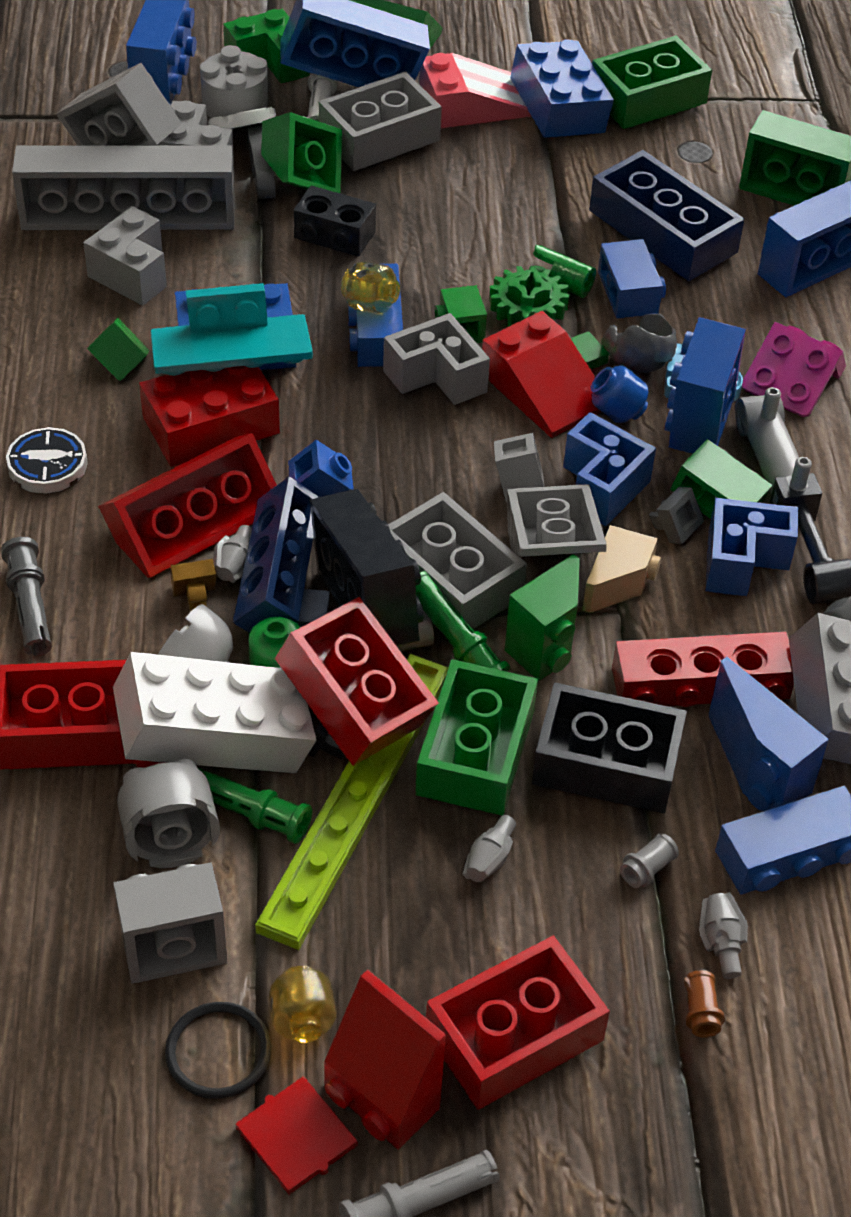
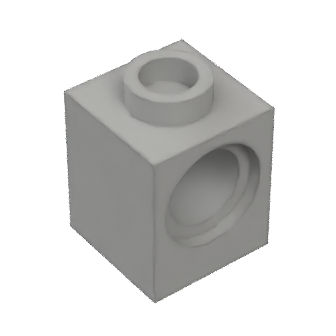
(518, 463)

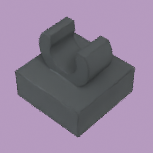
(678, 515)

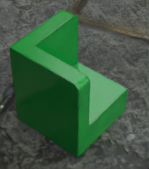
(118, 349)

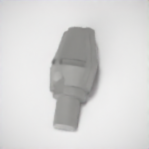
(231, 554)
(490, 850)
(724, 931)

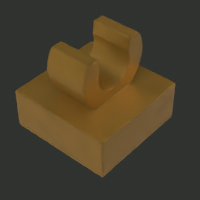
(193, 580)

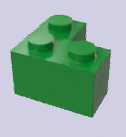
(262, 38)

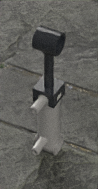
(763, 423)

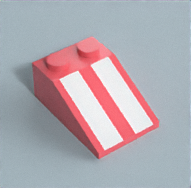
(470, 90)

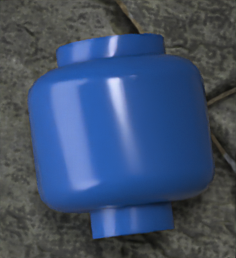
(619, 394)

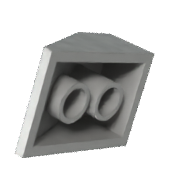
(553, 521)

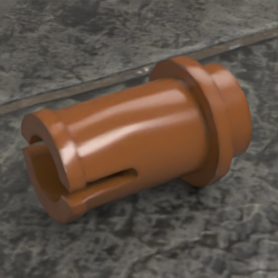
(703, 1014)

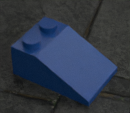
(764, 740)

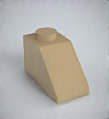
(621, 569)

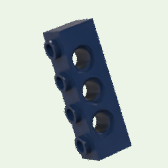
(276, 556)

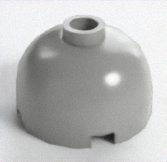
(204, 639)

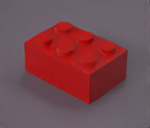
(207, 409)
(356, 680)
(60, 715)
(517, 1021)

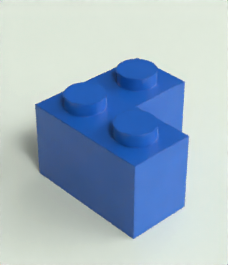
(610, 462)
(745, 537)

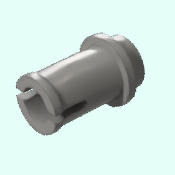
(641, 867)

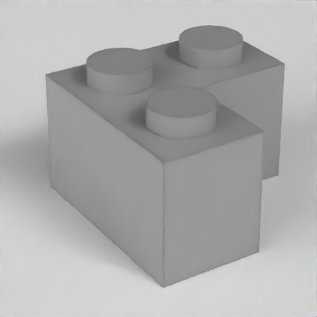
(194, 128)
(128, 256)
(439, 354)

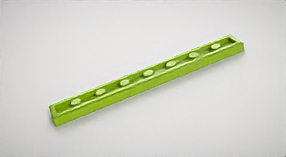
(337, 832)

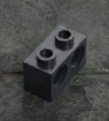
(335, 220)

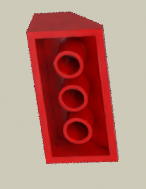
(189, 505)

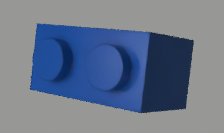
(631, 278)

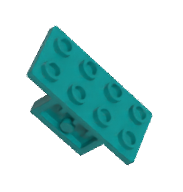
(229, 331)

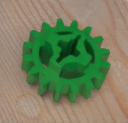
(527, 293)

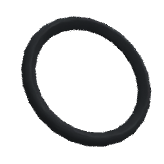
(218, 1093)

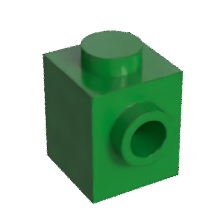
(466, 308)

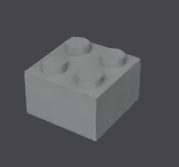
(171, 922)

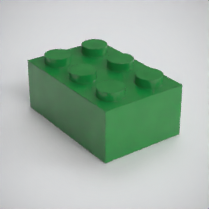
(654, 81)
(794, 159)
(476, 737)

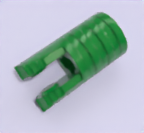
(574, 273)

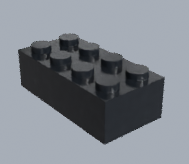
(365, 561)

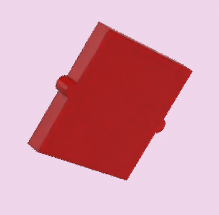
(296, 1135)

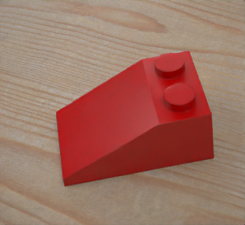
(541, 373)
(385, 1062)

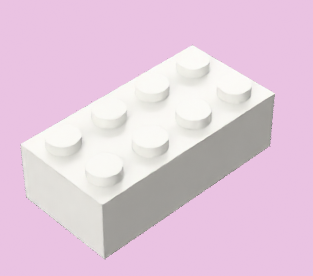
(211, 714)

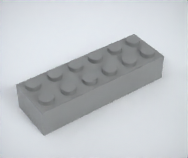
(98, 183)

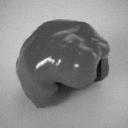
(643, 346)

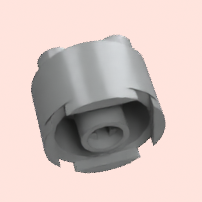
(233, 82)
(167, 813)

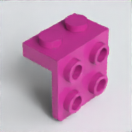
(794, 366)

